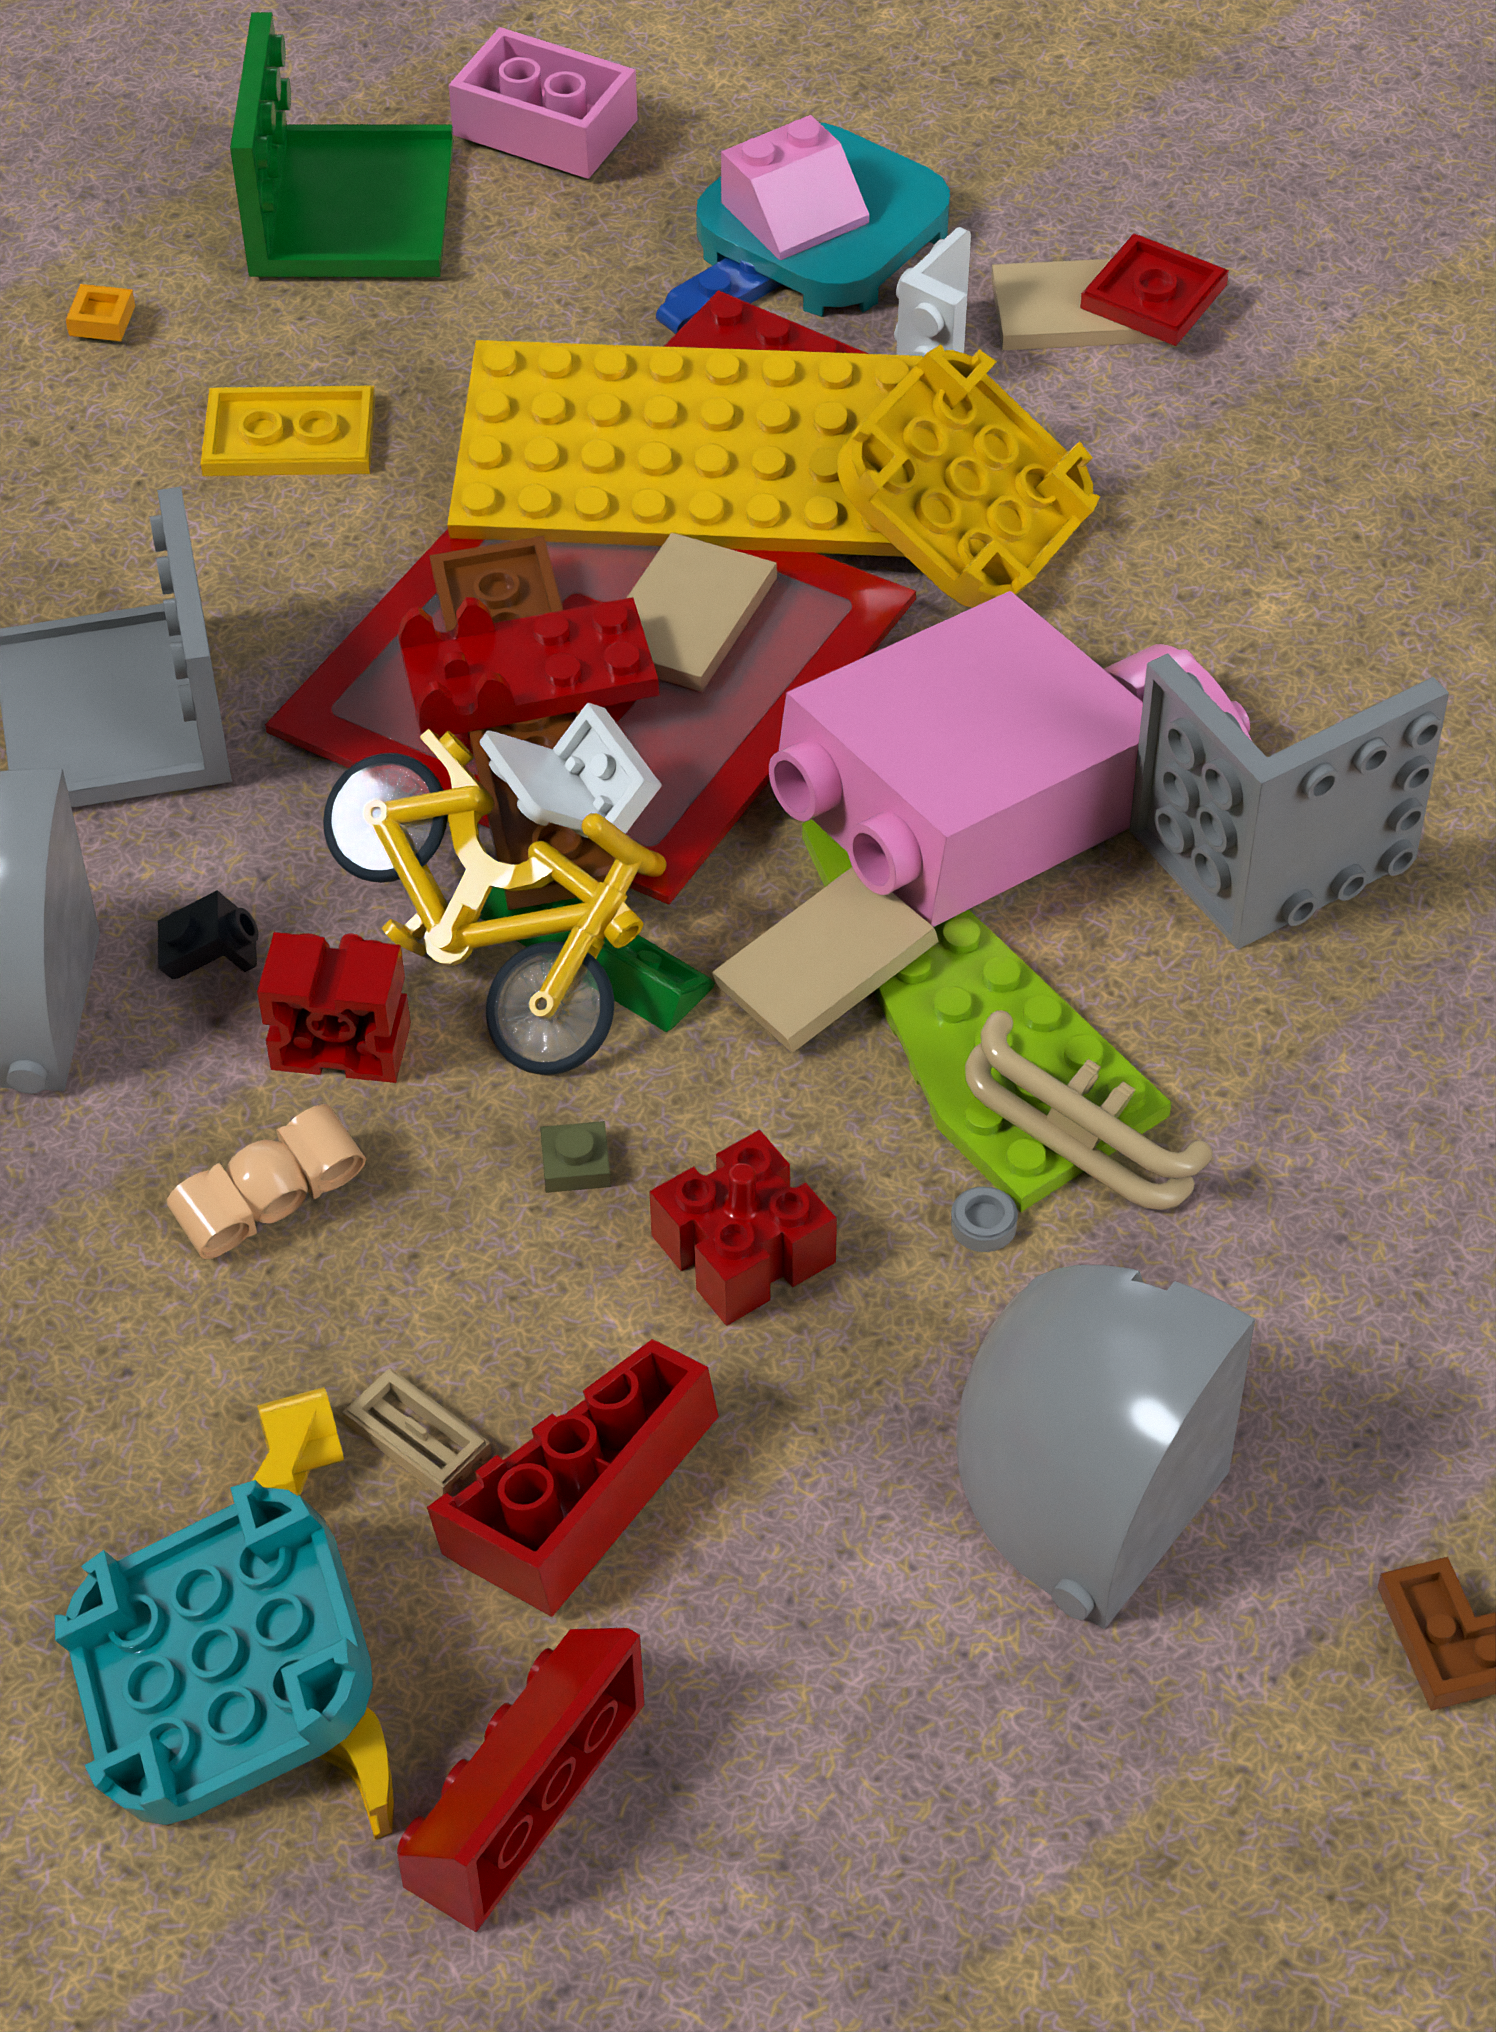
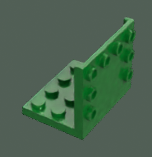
(332, 193)

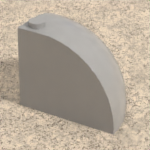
(44, 930)
(1099, 1427)

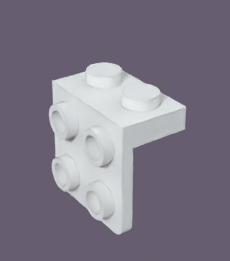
(935, 298)
(583, 774)

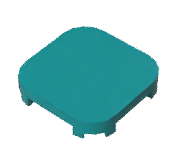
(905, 213)
(216, 1656)

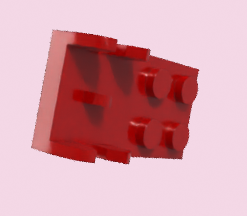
(523, 666)

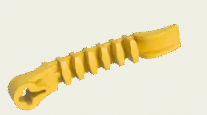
(298, 1439)

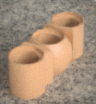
(265, 1181)

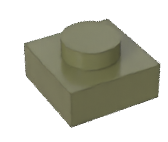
(575, 1156)

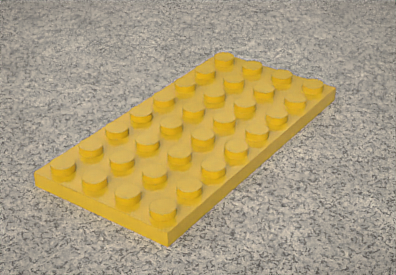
(665, 443)

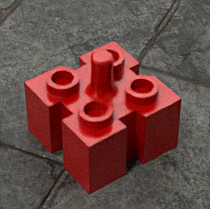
(334, 1006)
(743, 1227)

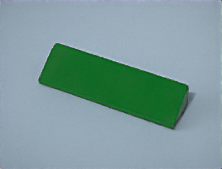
(640, 973)

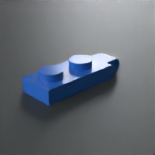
(726, 276)

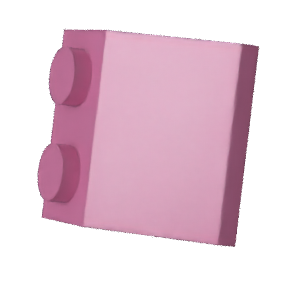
(792, 187)

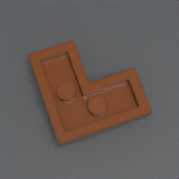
(1440, 1634)

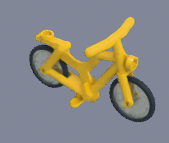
(549, 999)

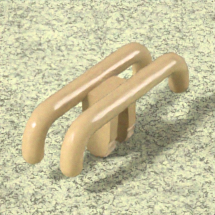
(1077, 1124)

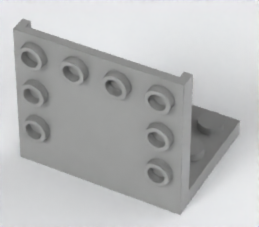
(120, 692)
(1287, 831)

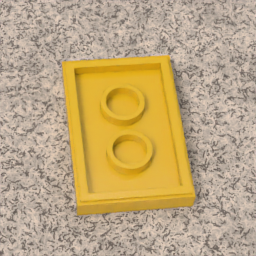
(288, 430)

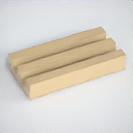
(455, 1465)

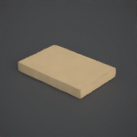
(1042, 309)
(697, 605)
(824, 959)

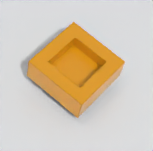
(100, 312)

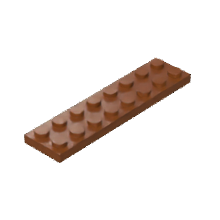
(515, 583)

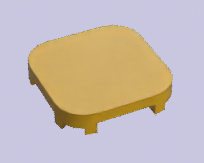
(965, 479)

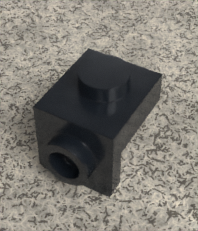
(205, 933)

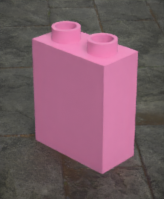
(962, 757)

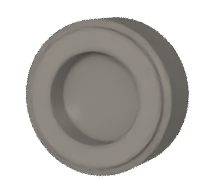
(984, 1219)

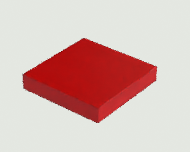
(1154, 289)

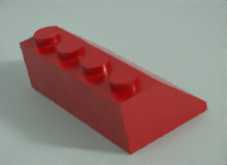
(524, 1773)

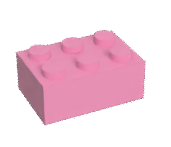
(543, 102)

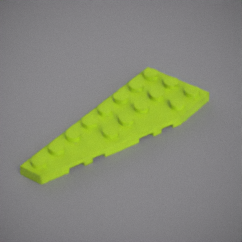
(938, 1017)

